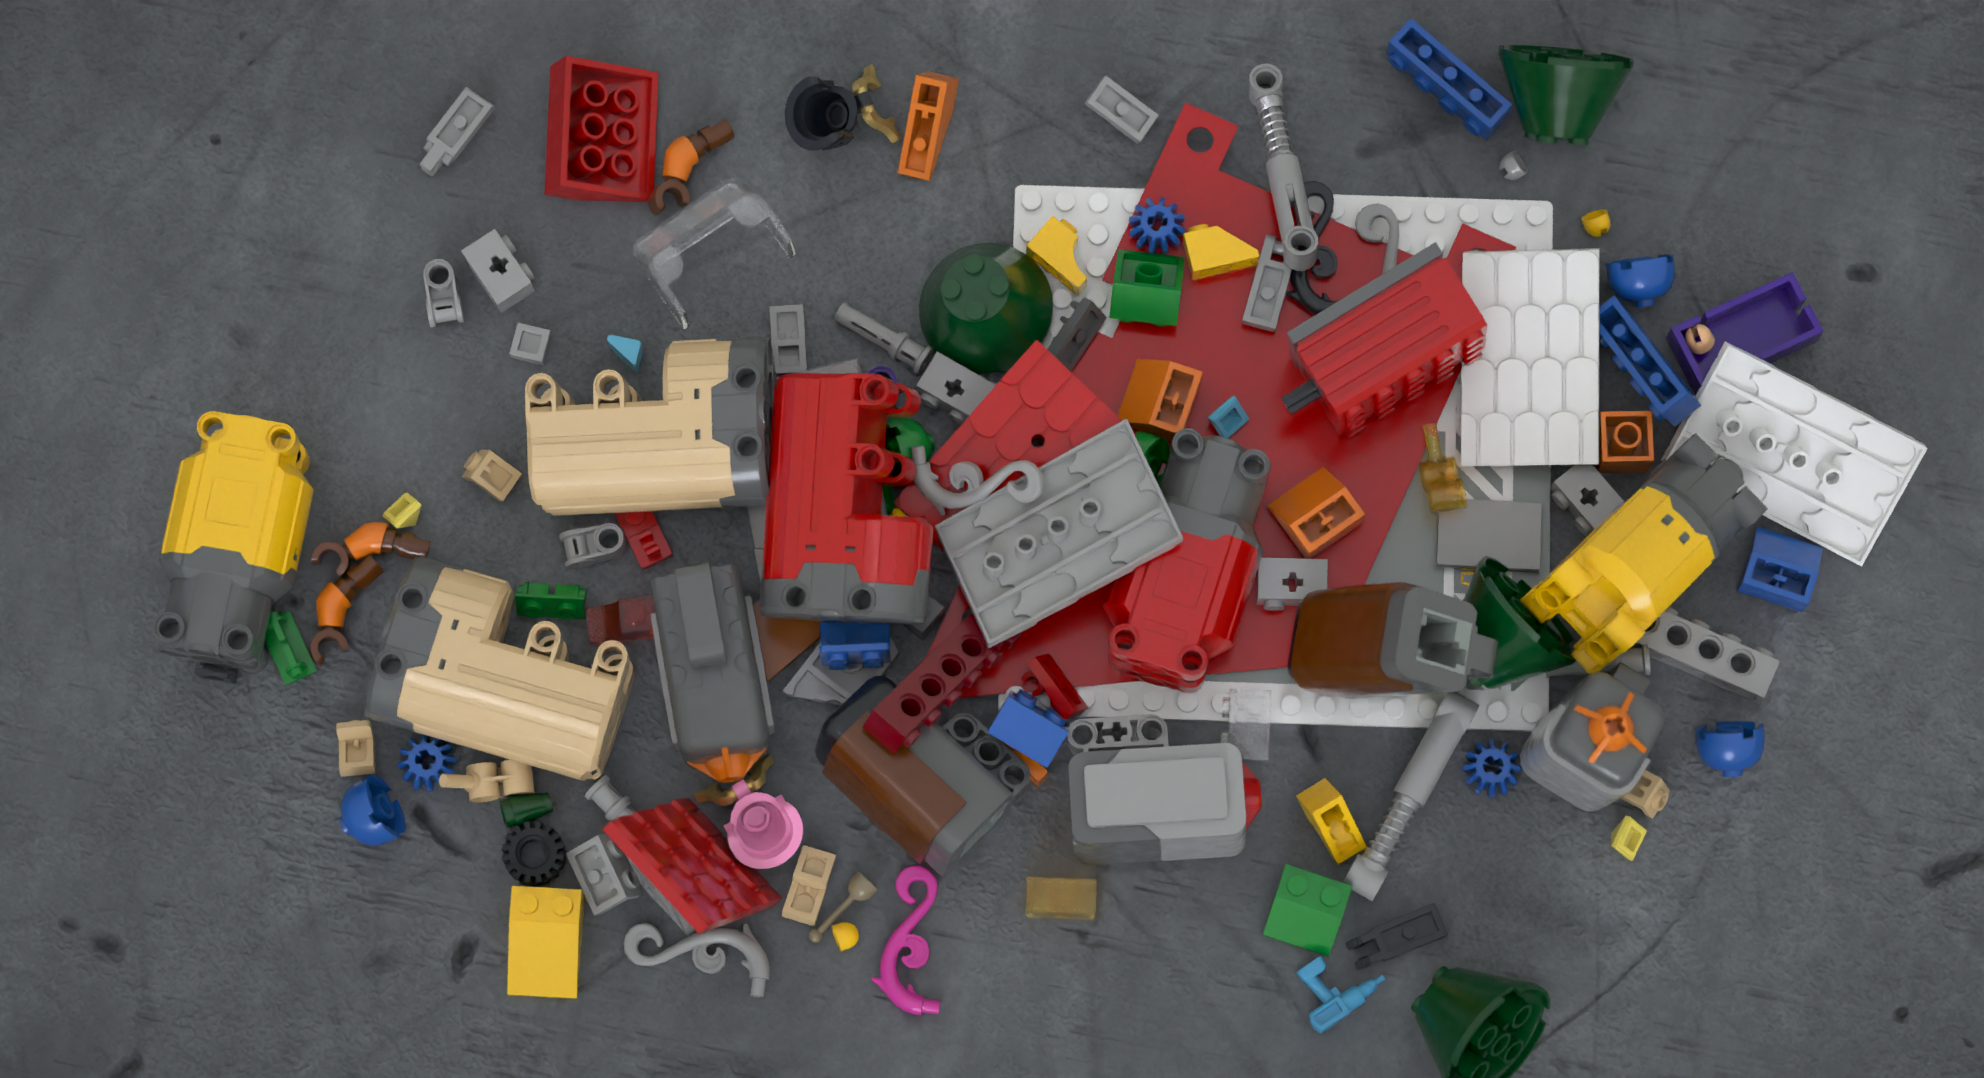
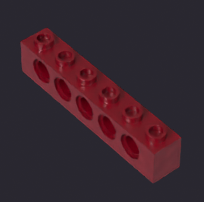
(932, 685)

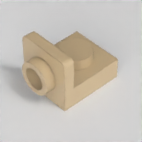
(491, 473)
(1648, 794)

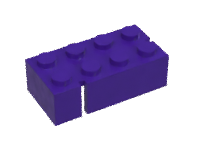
(1756, 322)

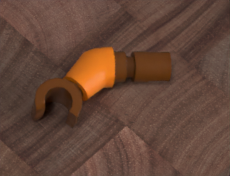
(680, 159)
(370, 540)
(334, 602)

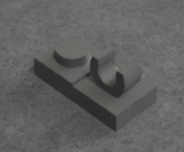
(1076, 332)

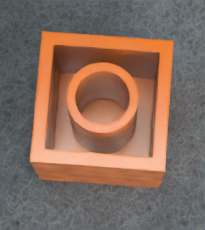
(1625, 442)

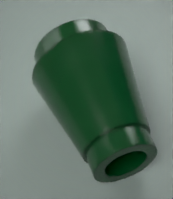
(524, 808)

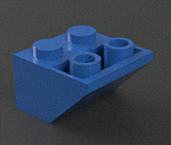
(1780, 570)
(1029, 727)

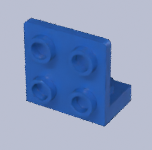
(854, 644)

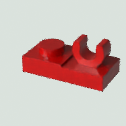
(644, 538)
(1056, 686)

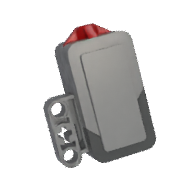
(1156, 799)

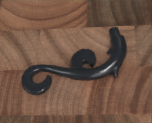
(1325, 256)

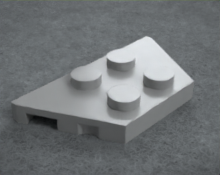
(829, 686)

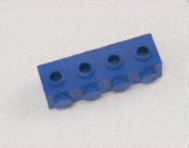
(1448, 79)
(1646, 363)

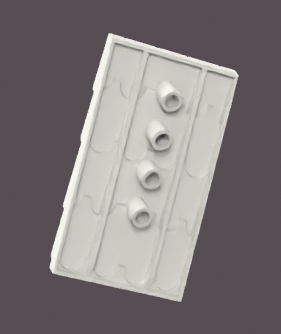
(1539, 372)
(1802, 452)

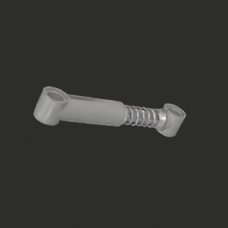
(1283, 170)
(1412, 791)

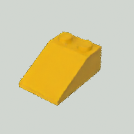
(545, 942)

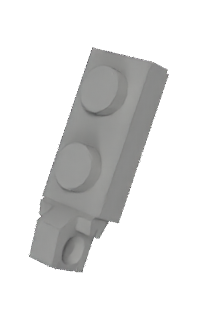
(455, 130)

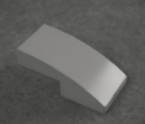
(788, 338)

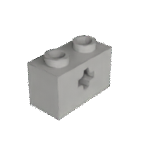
(503, 289)
(947, 374)
(1585, 482)
(1274, 575)

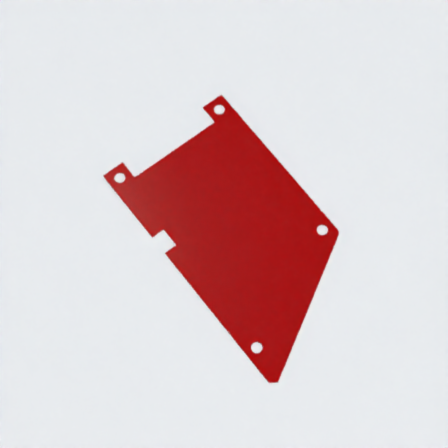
(1258, 372)

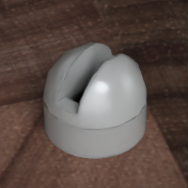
(1514, 166)

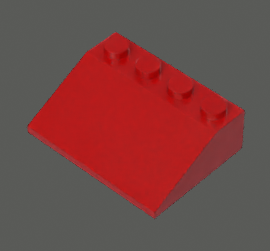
(600, 131)

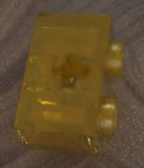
(1061, 898)

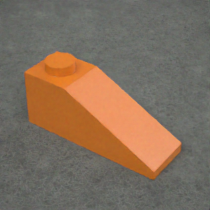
(927, 123)

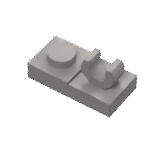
(1121, 109)

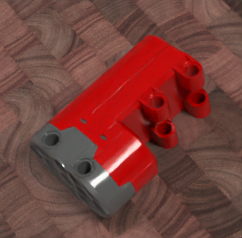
(824, 527)

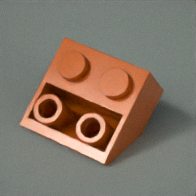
(1160, 397)
(1317, 512)

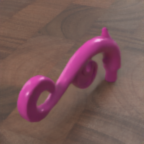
(901, 938)

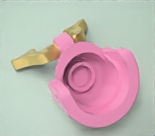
(761, 827)

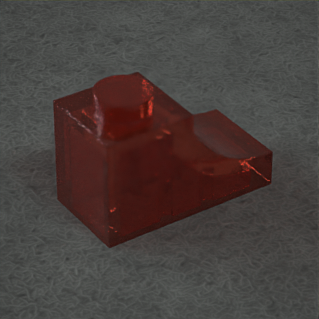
(621, 620)

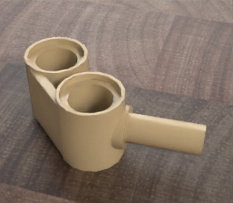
(489, 783)

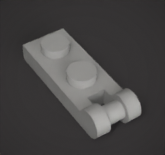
(1267, 288)

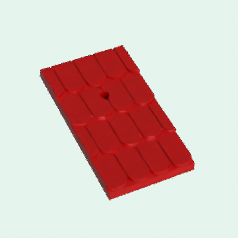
(1030, 407)
(689, 866)

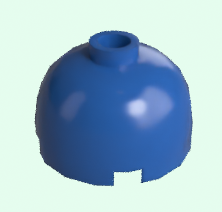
(1641, 278)
(1730, 746)
(370, 813)

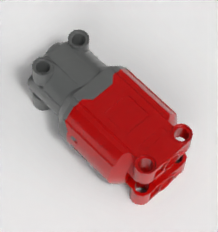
(1194, 596)

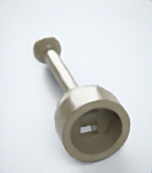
(859, 889)

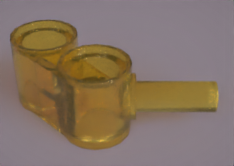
(1440, 476)

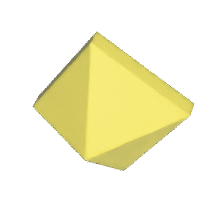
(403, 512)
(1627, 837)

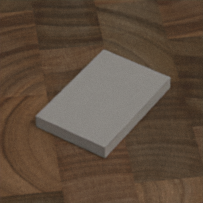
(1491, 529)

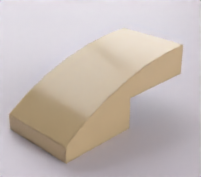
(808, 885)

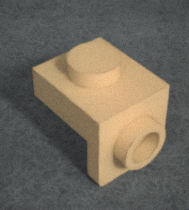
(356, 748)

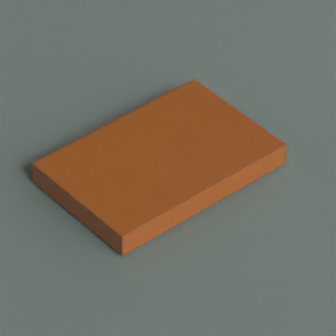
(784, 640)

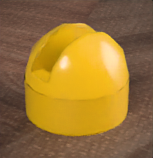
(1596, 222)
(845, 935)

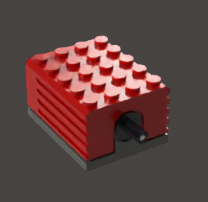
(1385, 342)

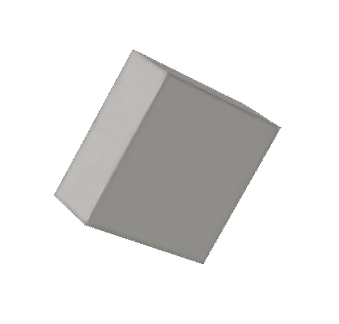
(530, 343)

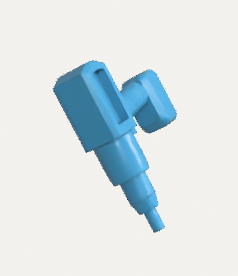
(1335, 1004)

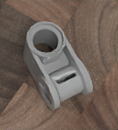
(443, 299)
(590, 547)

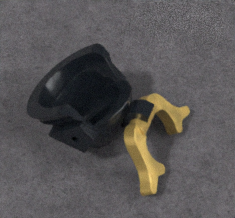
(826, 114)

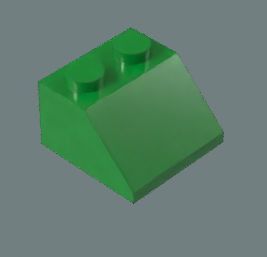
(1147, 288)
(1307, 910)

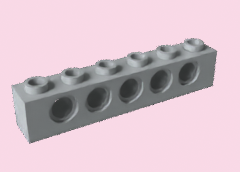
(1718, 671)

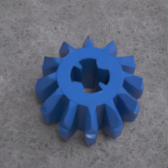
(1146, 219)
(1493, 756)
(416, 771)

